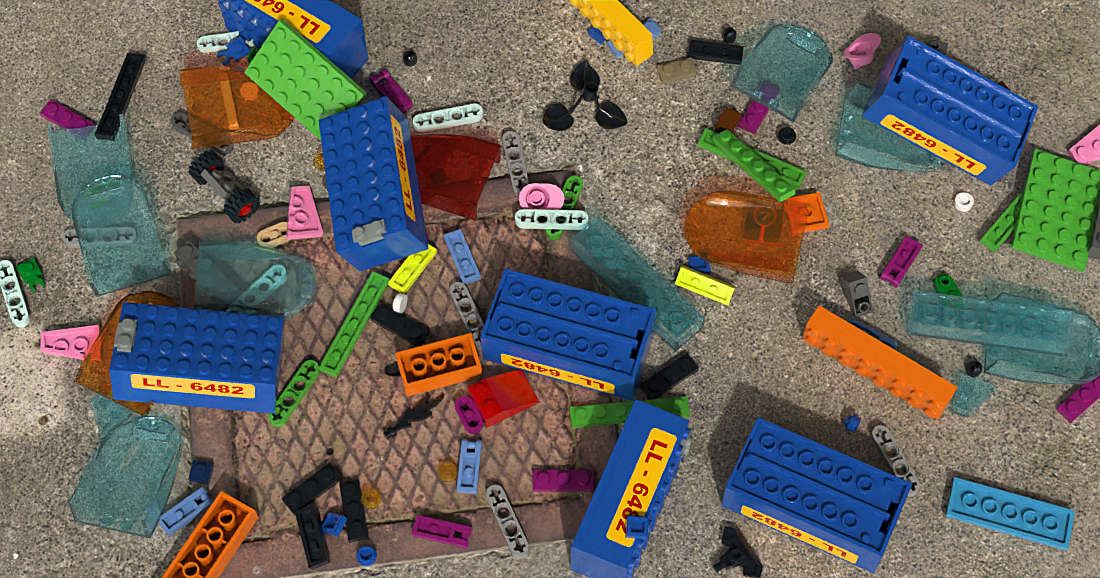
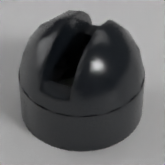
(731, 36)
(411, 60)
(977, 371)

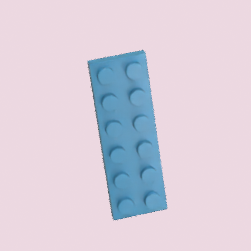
(1010, 513)

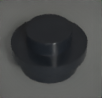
(787, 136)

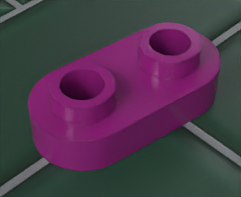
(470, 415)

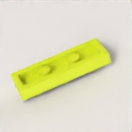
(411, 270)
(705, 285)

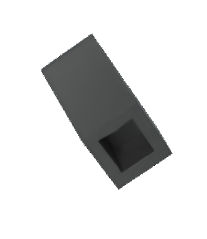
(857, 293)

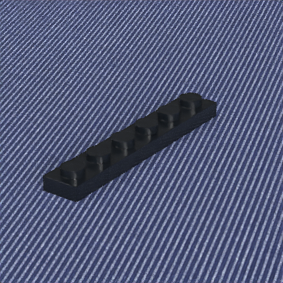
(120, 96)

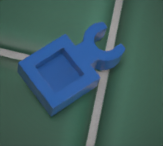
(236, 50)

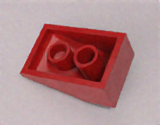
(502, 396)

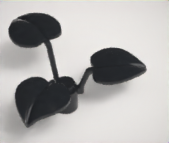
(585, 79)

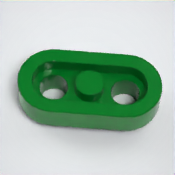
(949, 288)

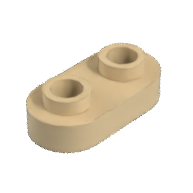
(274, 234)

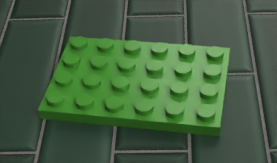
(302, 78)
(1057, 210)

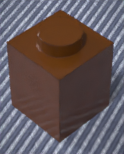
(728, 120)

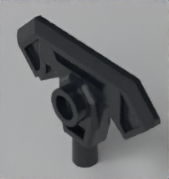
(738, 554)

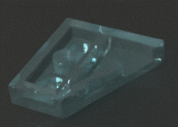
(970, 395)
(108, 414)

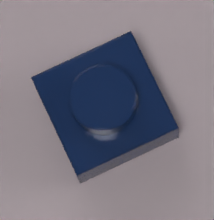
(201, 472)

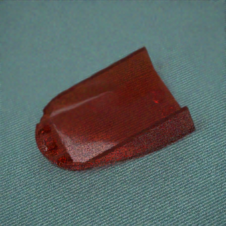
(453, 170)

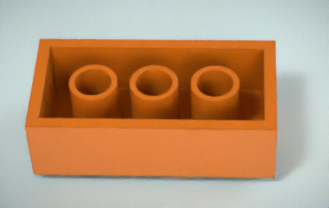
(439, 364)

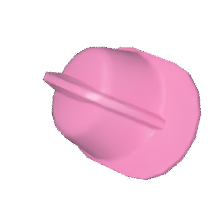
(862, 49)
(541, 197)

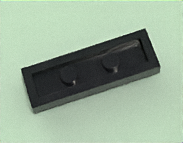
(715, 52)
(400, 325)
(669, 377)
(312, 488)
(354, 511)
(312, 537)

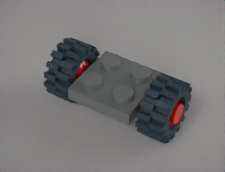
(240, 200)

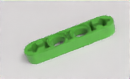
(567, 193)
(298, 395)

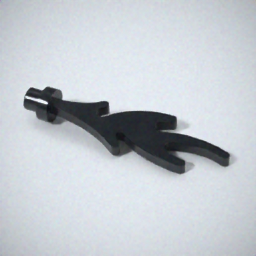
(415, 416)

